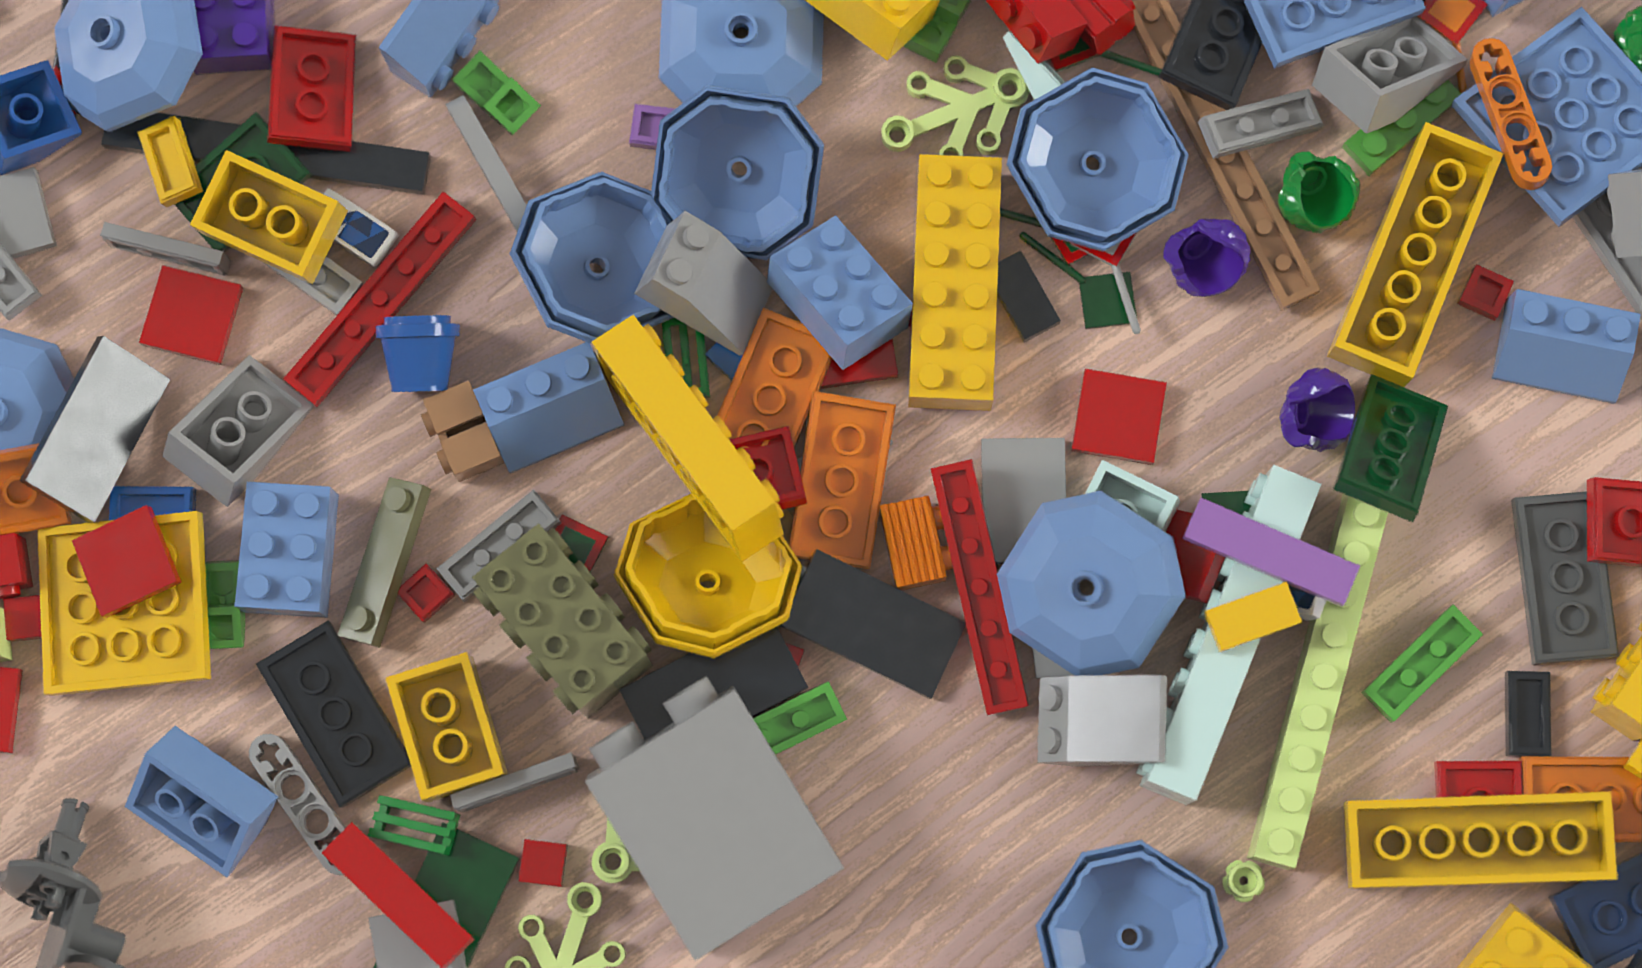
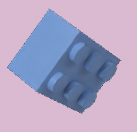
(839, 292)
(287, 549)

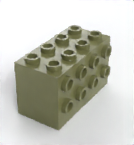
(562, 620)

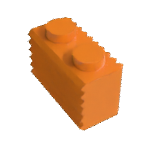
(914, 543)

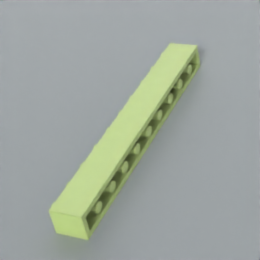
(1316, 695)

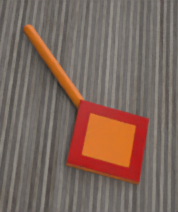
(1453, 21)

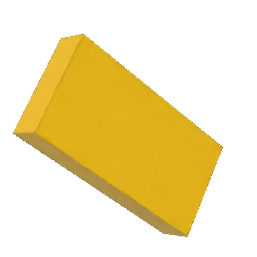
(170, 161)
(1252, 617)

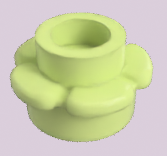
(1255, 881)

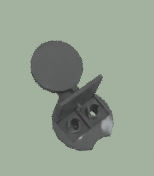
(54, 886)

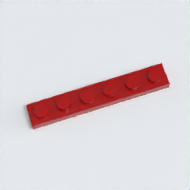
(379, 297)
(979, 587)

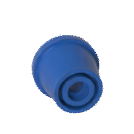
(418, 351)

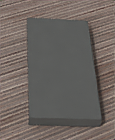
(1562, 592)

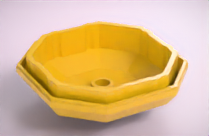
(675, 552)

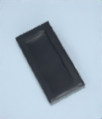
(1024, 298)
(1527, 713)

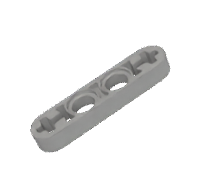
(487, 159)
(299, 808)

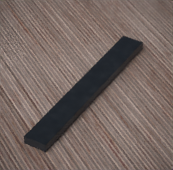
(363, 166)

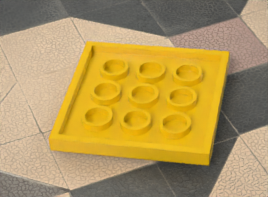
(139, 647)

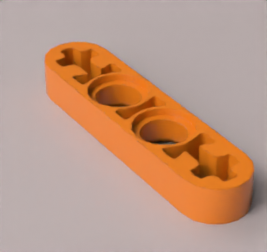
(1515, 112)

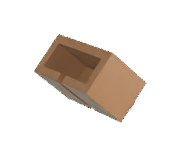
(462, 432)

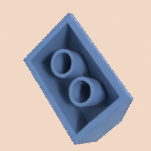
(432, 39)
(1565, 345)
(548, 407)
(200, 800)

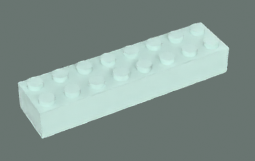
(1212, 679)

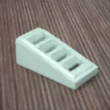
(1038, 77)

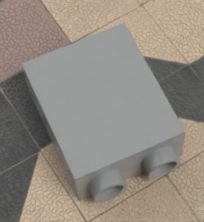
(710, 817)

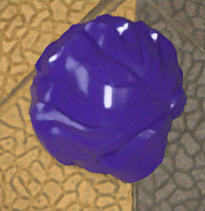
(1208, 256)
(1318, 410)

